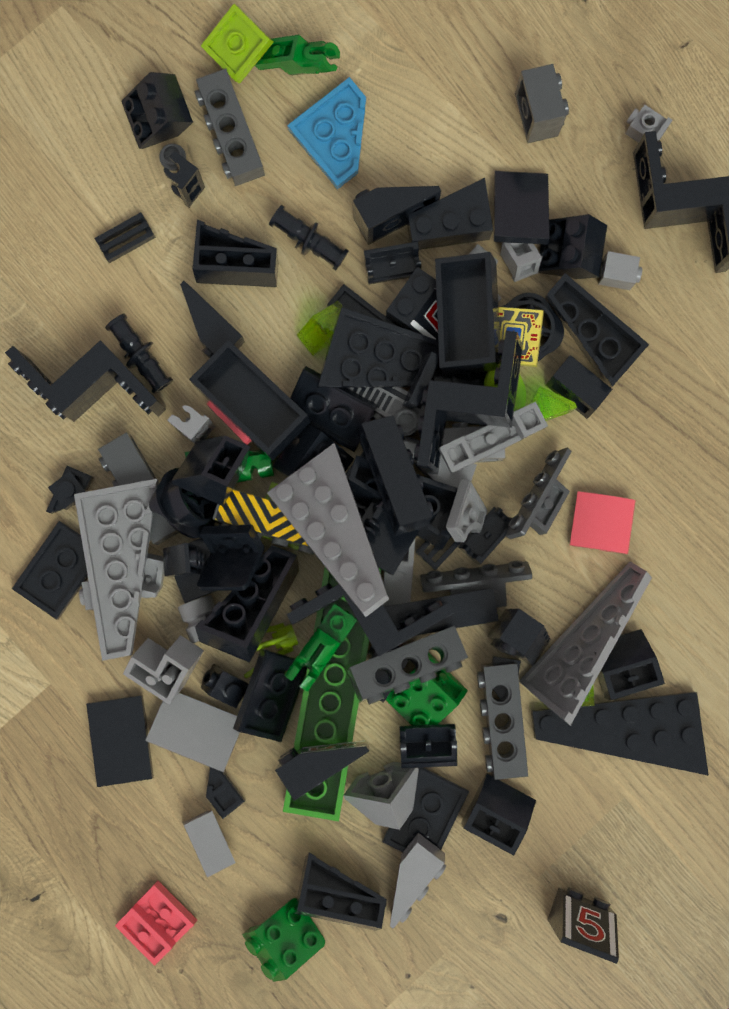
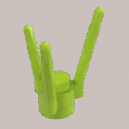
(282, 638)

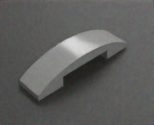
(492, 439)

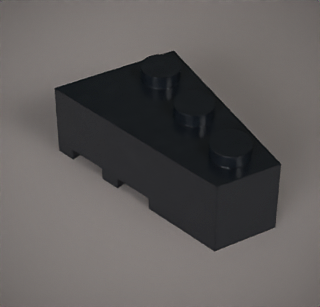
(453, 219)
(232, 259)
(336, 897)

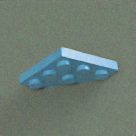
(333, 132)

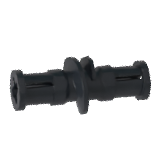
(308, 237)
(138, 353)

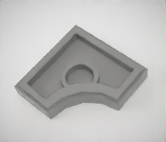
(466, 513)

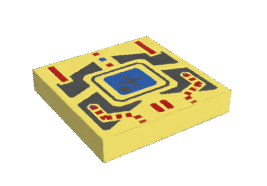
(529, 328)

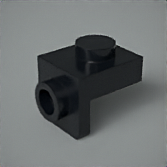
(224, 686)

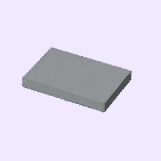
(195, 731)

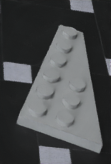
(115, 544)

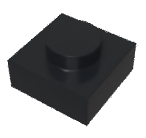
(65, 489)

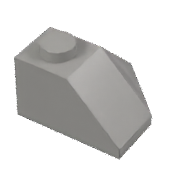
(385, 796)

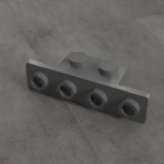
(544, 500)
(479, 578)

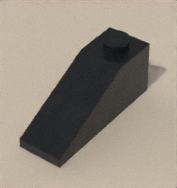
(209, 324)

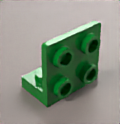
(428, 701)

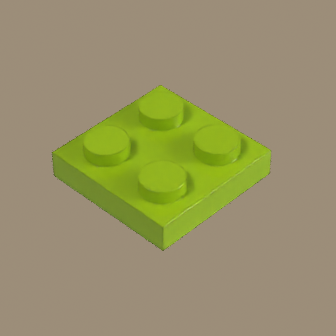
(237, 43)

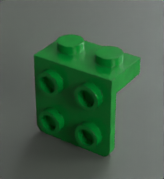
(284, 942)

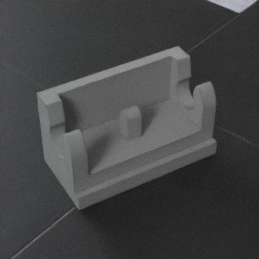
(195, 427)
(209, 843)

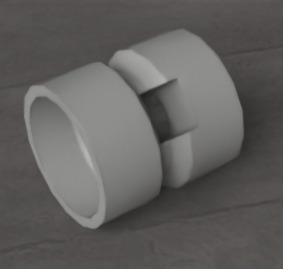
(194, 612)

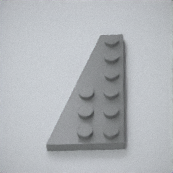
(327, 518)
(575, 660)

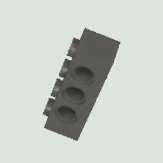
(218, 88)
(445, 642)
(515, 761)

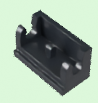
(187, 179)
(391, 262)
(580, 386)
(480, 545)
(428, 746)

